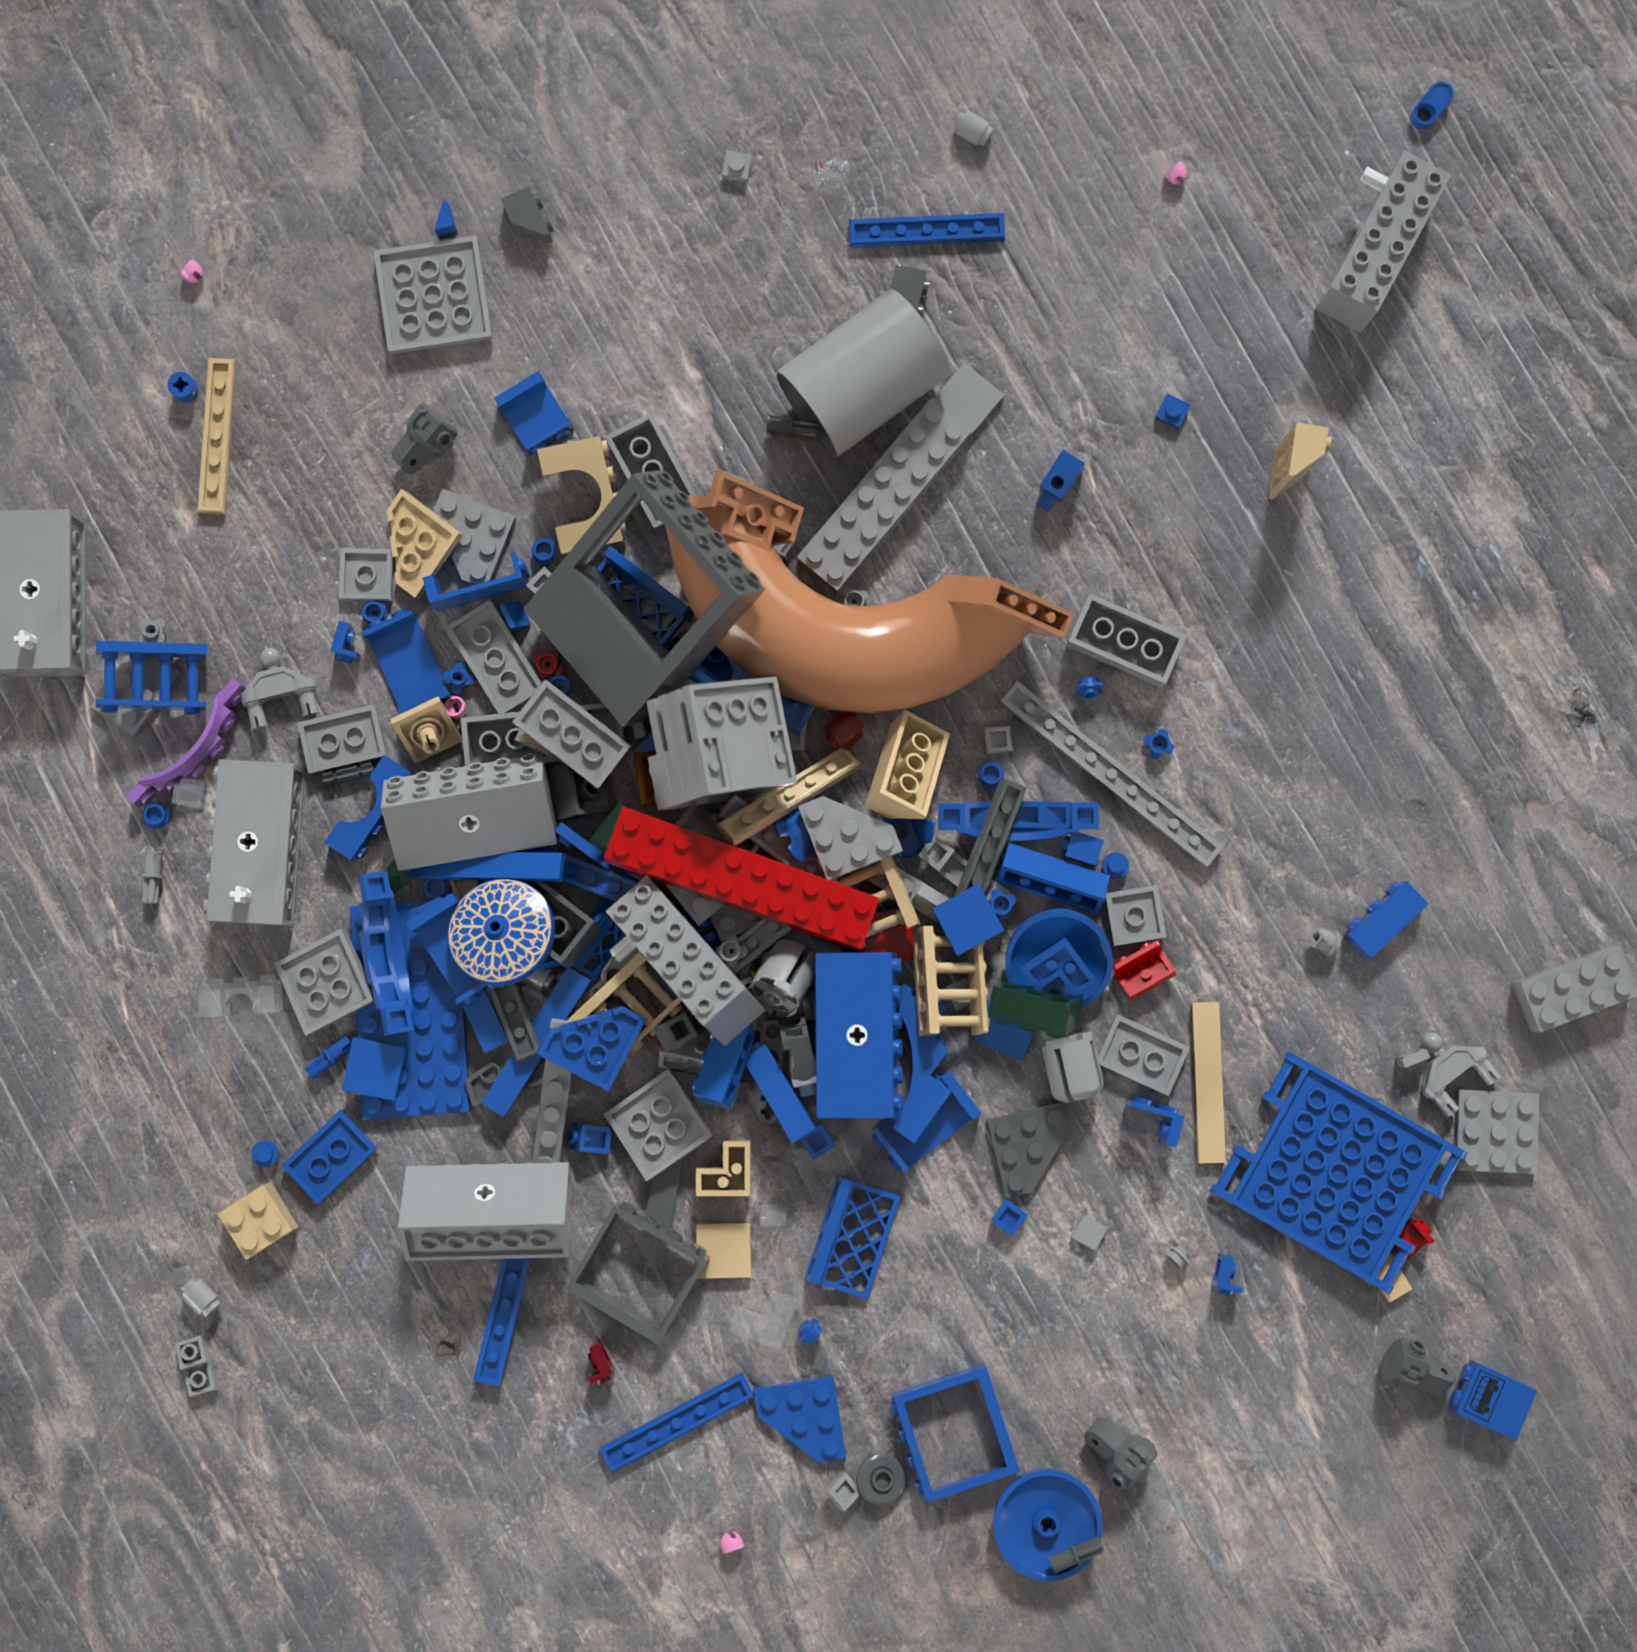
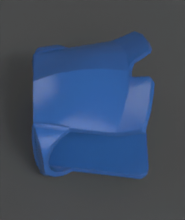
(793, 826)
(919, 833)

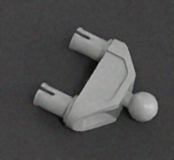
(275, 684)
(1448, 1065)

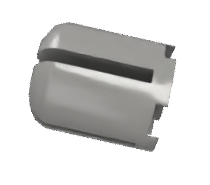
(785, 976)
(1073, 1067)

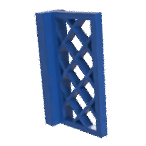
(652, 590)
(830, 1231)

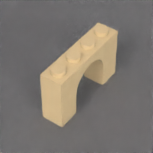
(589, 457)

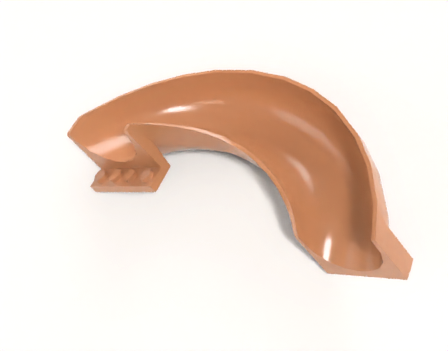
(849, 653)

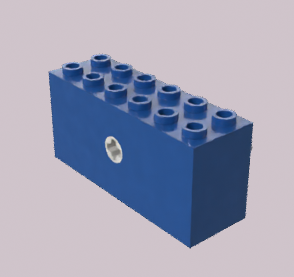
(854, 1073)

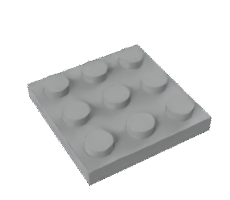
(325, 981)
(658, 1125)
(1497, 1131)

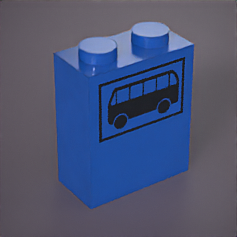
(1492, 1399)

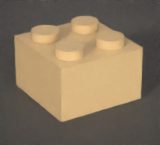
(258, 1220)

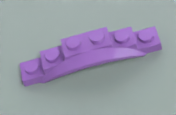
(194, 762)

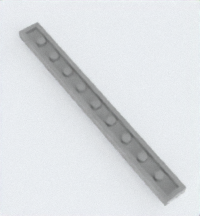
(1111, 774)

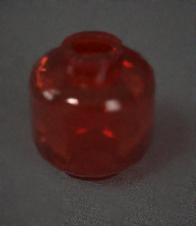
(844, 731)

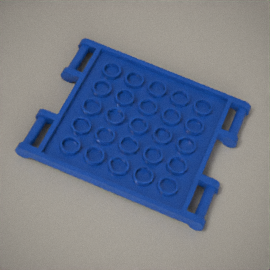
(1339, 1172)

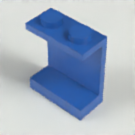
(534, 414)

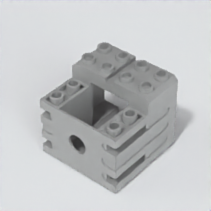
(719, 743)

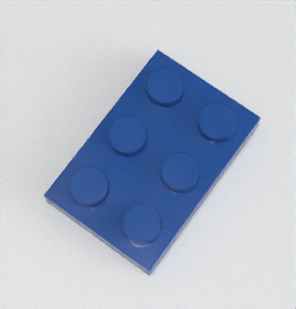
(329, 1157)

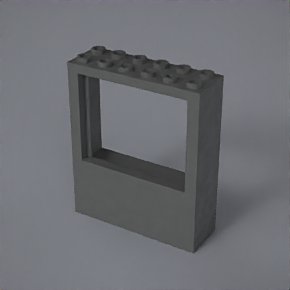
(603, 633)

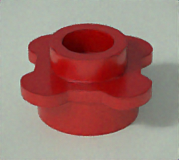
(541, 660)

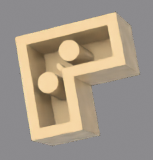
(733, 1177)

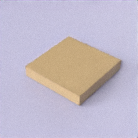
(728, 1249)

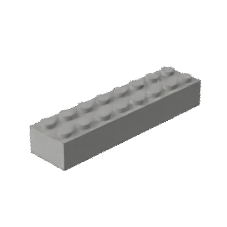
(884, 496)

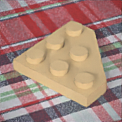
(418, 542)

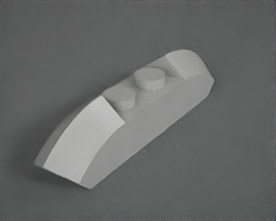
(920, 894)

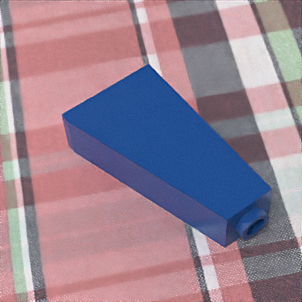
(779, 1092)

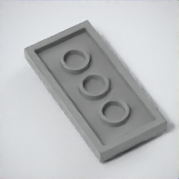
(494, 657)
(571, 734)

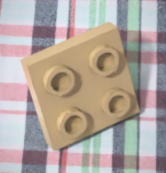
(426, 730)

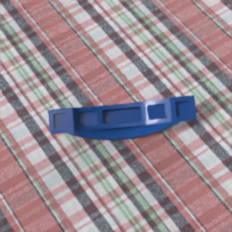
(1033, 820)
(384, 953)

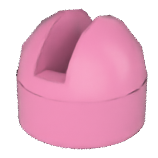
(1173, 174)
(190, 271)
(449, 706)
(731, 1542)

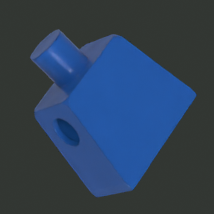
(1065, 469)

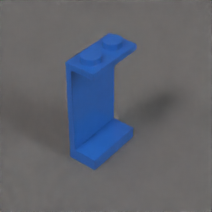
(443, 601)
(407, 660)
(433, 932)
(951, 1116)

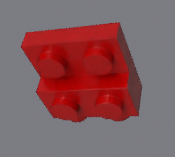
(891, 940)

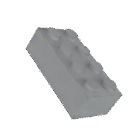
(643, 448)
(1125, 640)
(1575, 988)

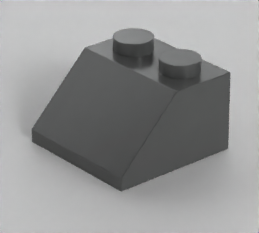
(576, 797)

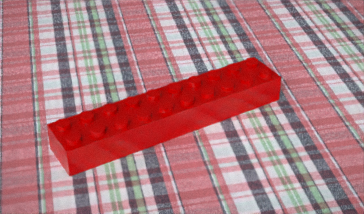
(741, 879)

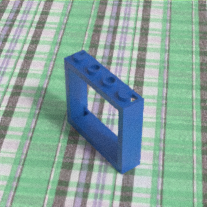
(907, 1435)

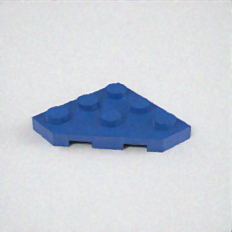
(593, 1045)
(805, 1415)

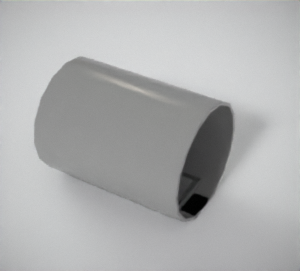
(864, 372)

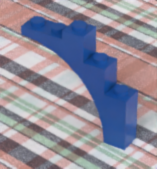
(924, 1092)

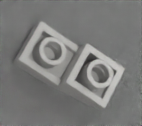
(197, 1366)

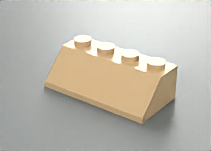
(1297, 455)
(907, 768)

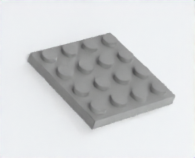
(433, 294)

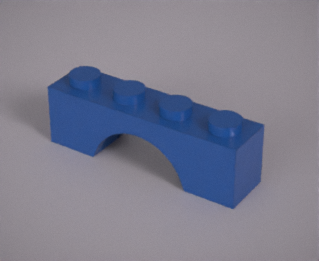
(352, 838)

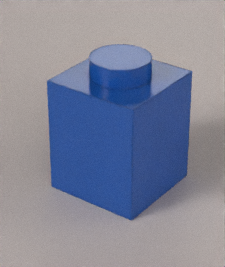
(1082, 848)

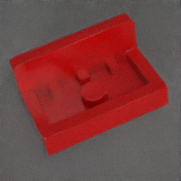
(1143, 970)

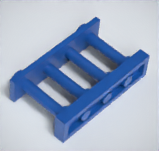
(165, 654)

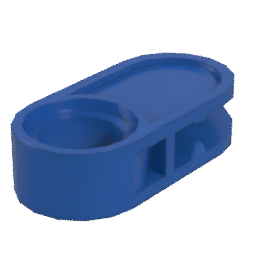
(1434, 102)

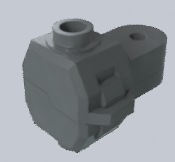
(426, 434)
(1408, 1368)
(1124, 1455)

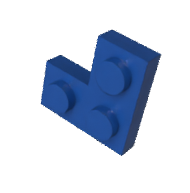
(1059, 961)

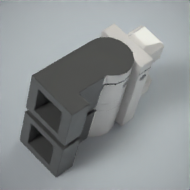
(801, 1060)

